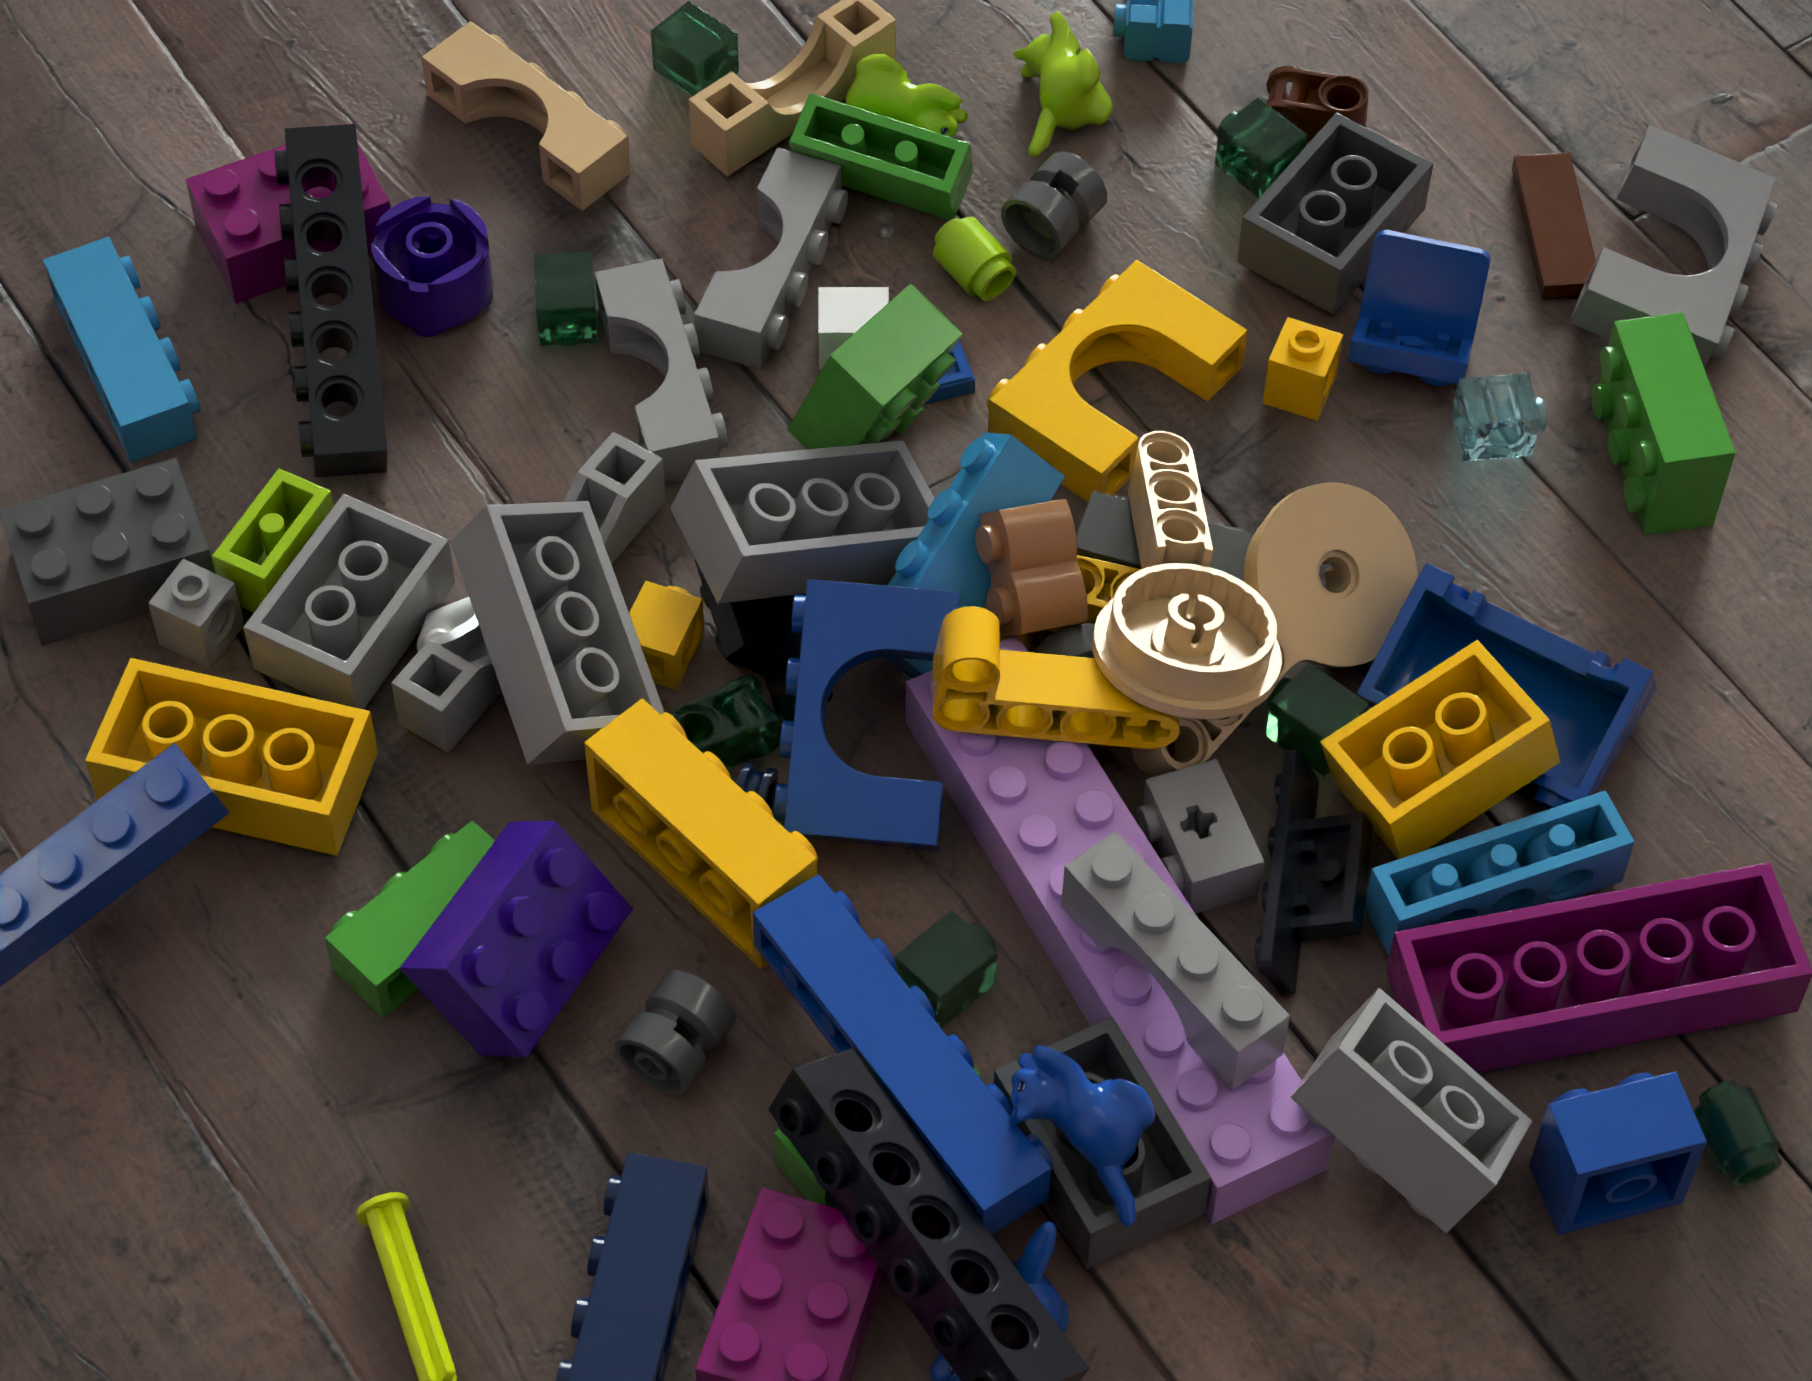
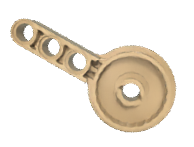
(1178, 599)
(1314, 623)

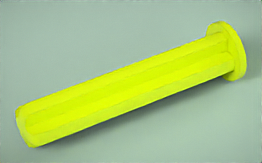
(408, 1285)

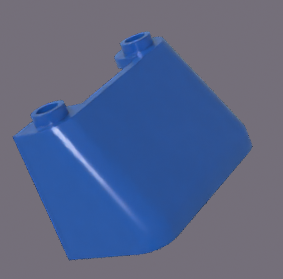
(1576, 689)

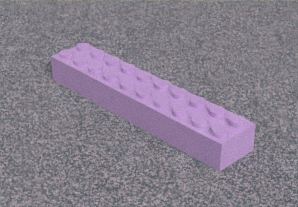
(1033, 814)

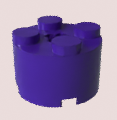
(432, 264)

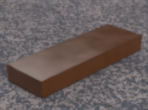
(1554, 222)

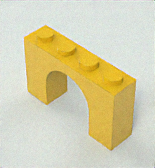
(1132, 320)

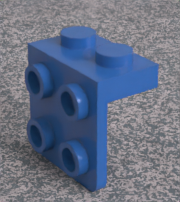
(1420, 307)

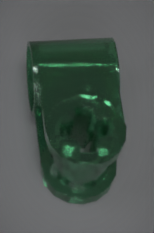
(732, 722)

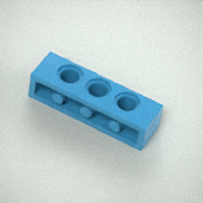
(1503, 868)

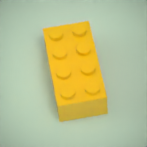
(272, 757)
(693, 822)

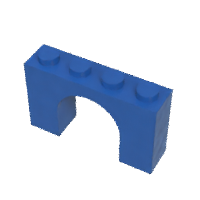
(839, 630)

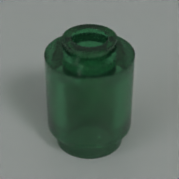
(1738, 1133)

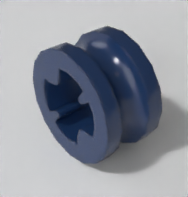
(760, 782)

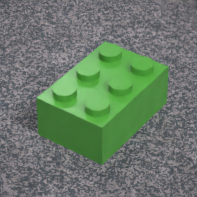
(879, 376)
(1663, 423)

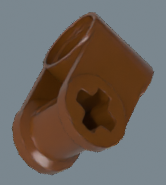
(1316, 97)

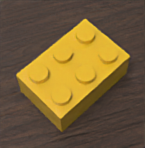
(1441, 751)

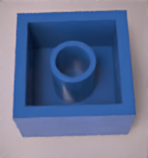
(1616, 1151)

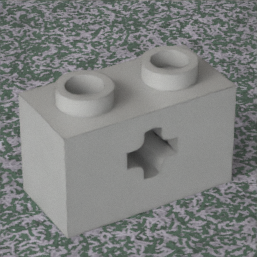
(1201, 835)

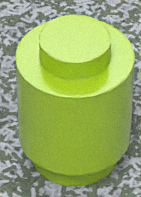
(974, 258)

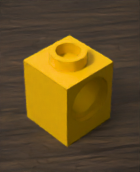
(1302, 368)
(668, 629)

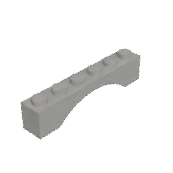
(453, 674)

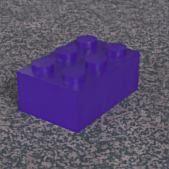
(517, 938)

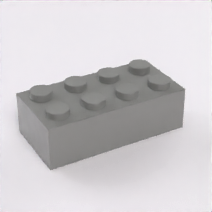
(800, 516)
(553, 624)

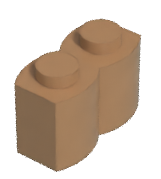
(1032, 567)

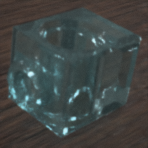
(1497, 416)

